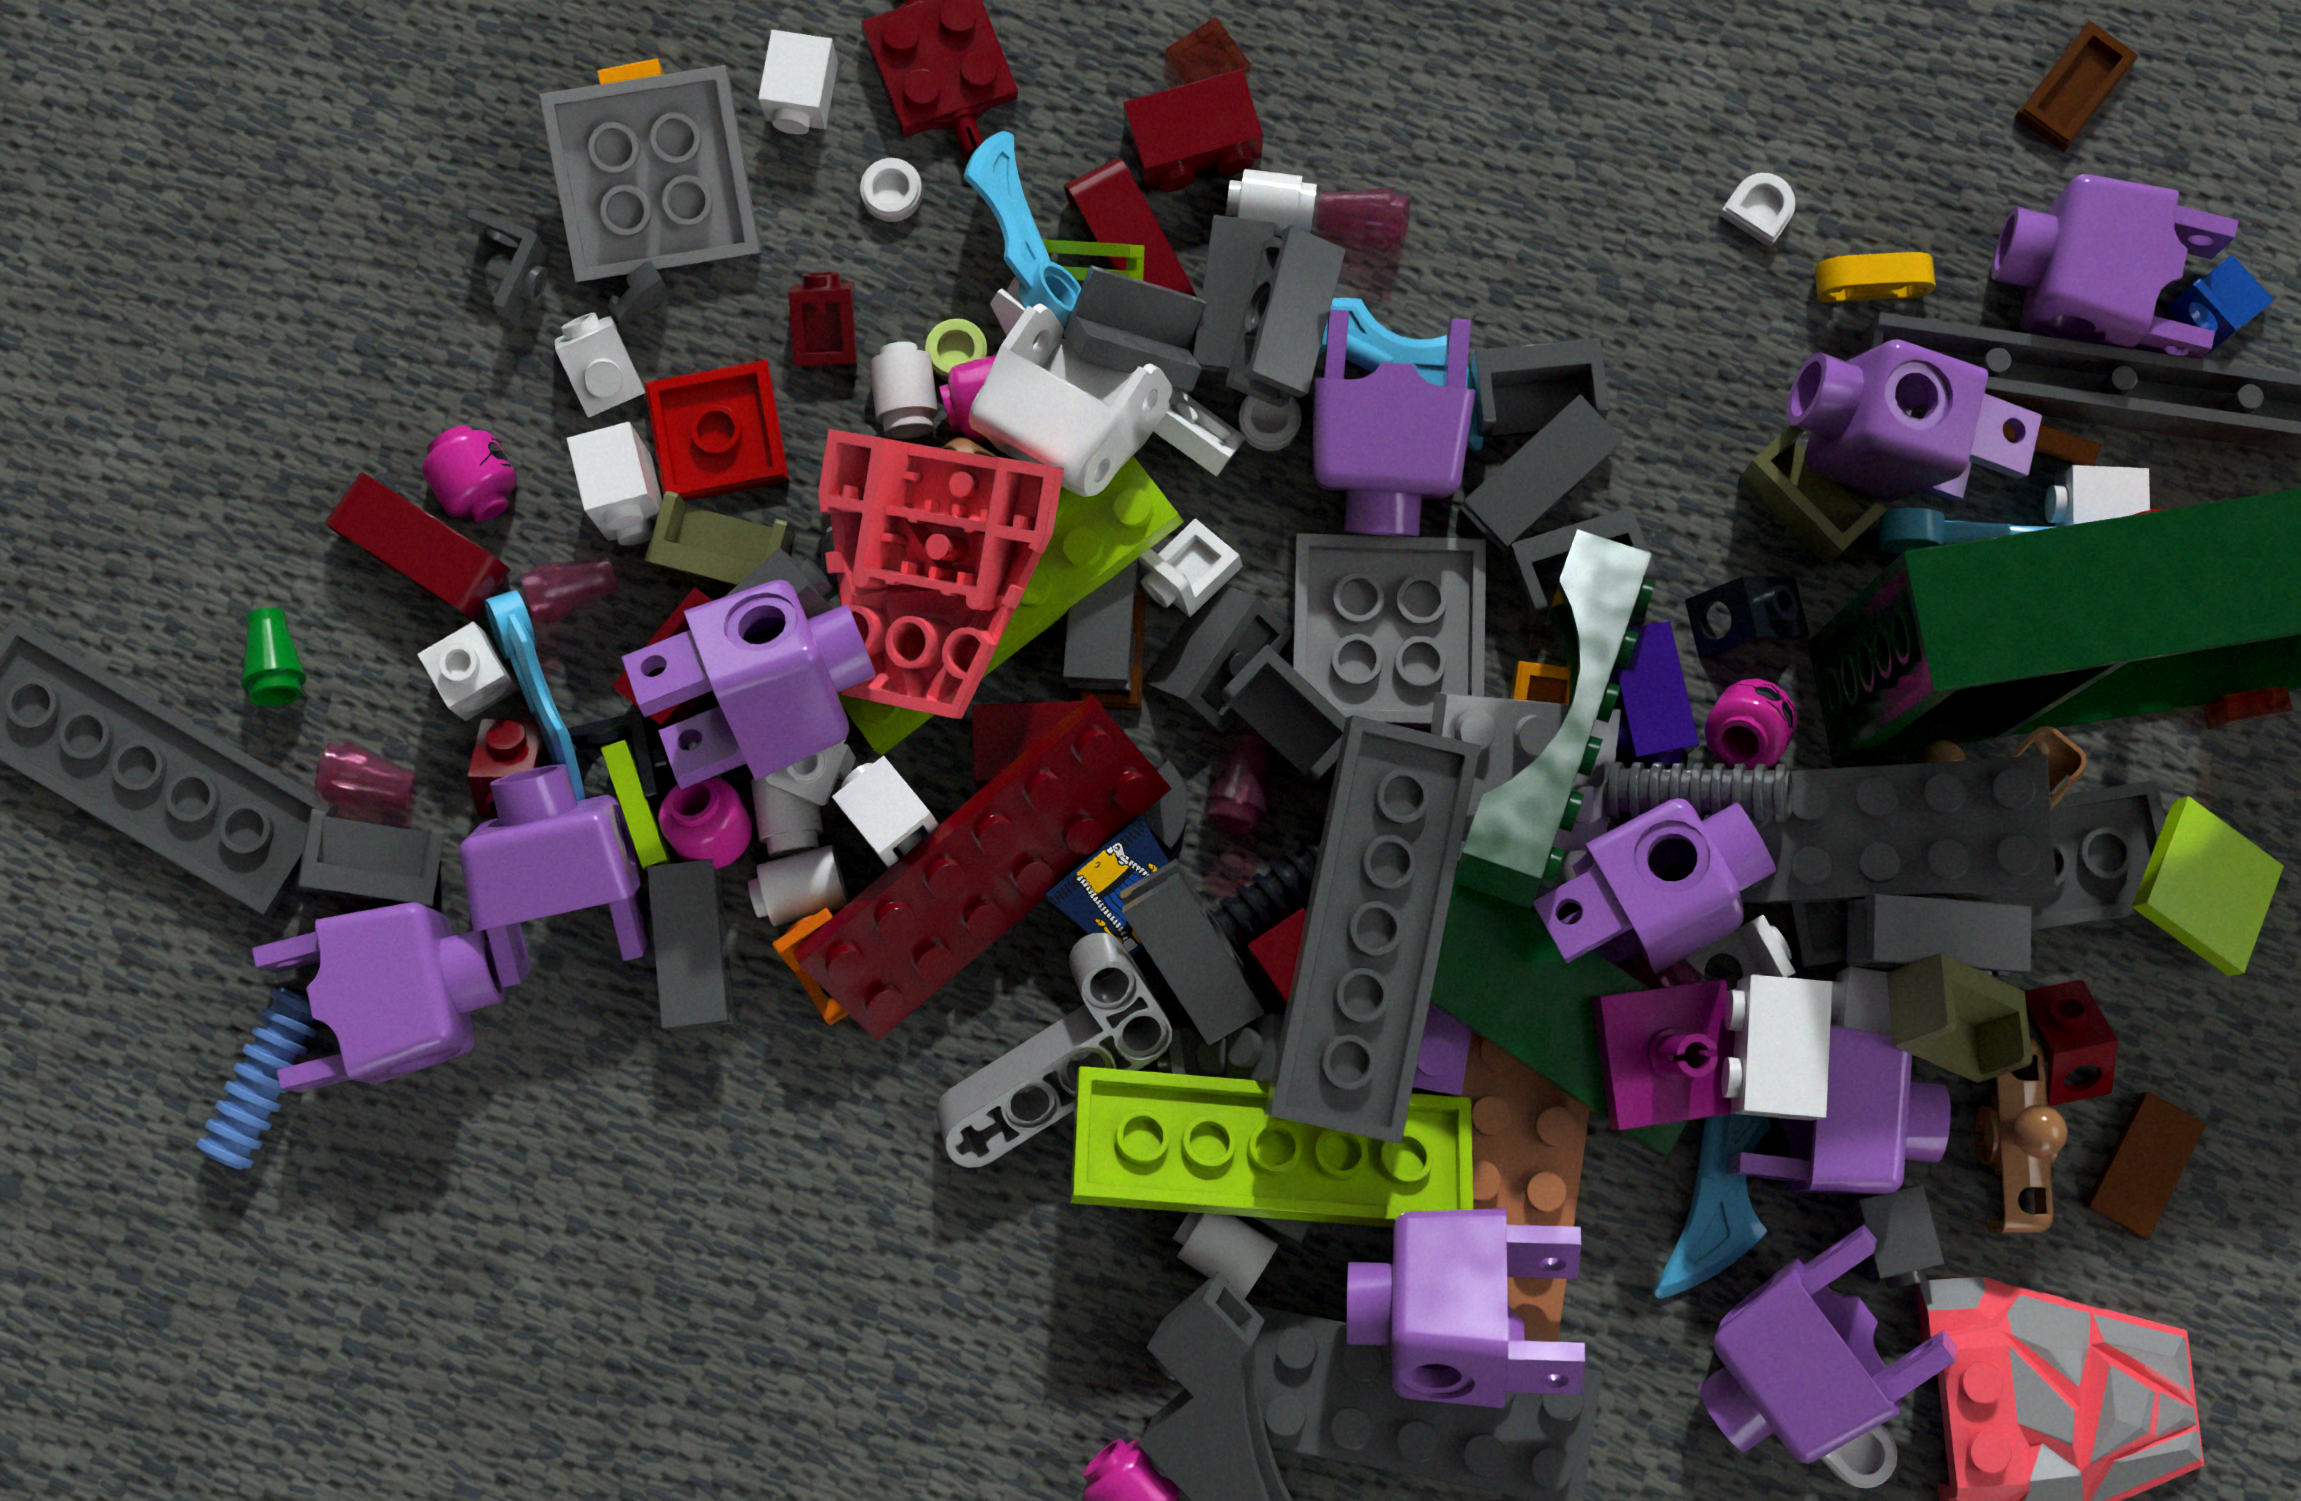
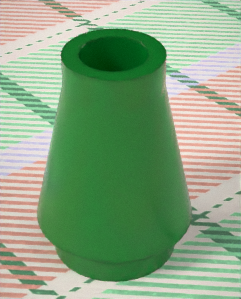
(271, 662)

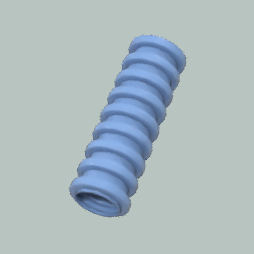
(257, 1083)

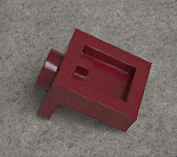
(823, 320)

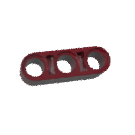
(1120, 215)
(417, 546)

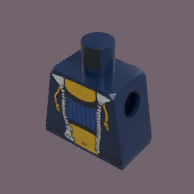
(1092, 891)

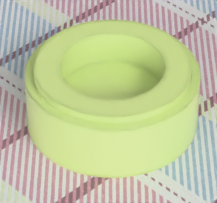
(953, 344)

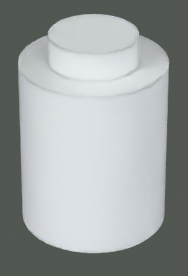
(798, 886)
(1224, 1246)

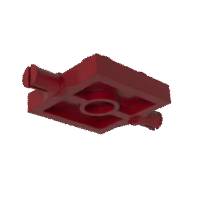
(940, 66)

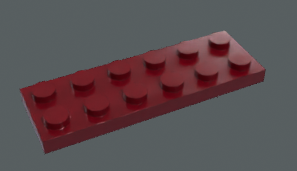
(982, 869)

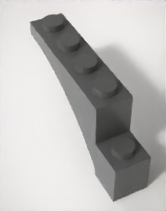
(1214, 1430)

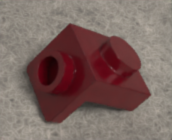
(499, 751)

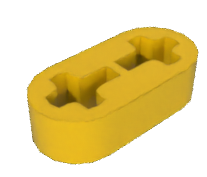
(1875, 277)

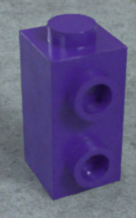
(1654, 701)

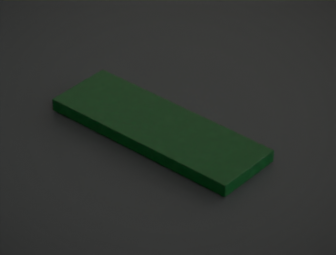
(1518, 993)

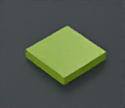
(2208, 886)

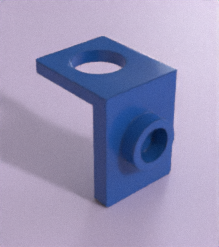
(2221, 301)

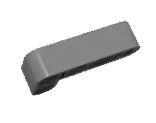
(1046, 1058)

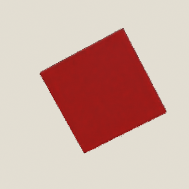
(717, 431)

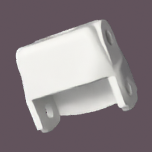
(1064, 410)

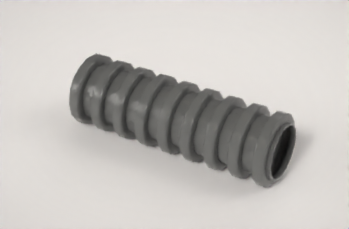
(1708, 790)

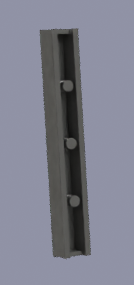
(2116, 383)

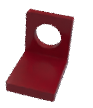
(2073, 1037)

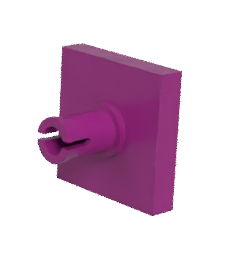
(1663, 1053)

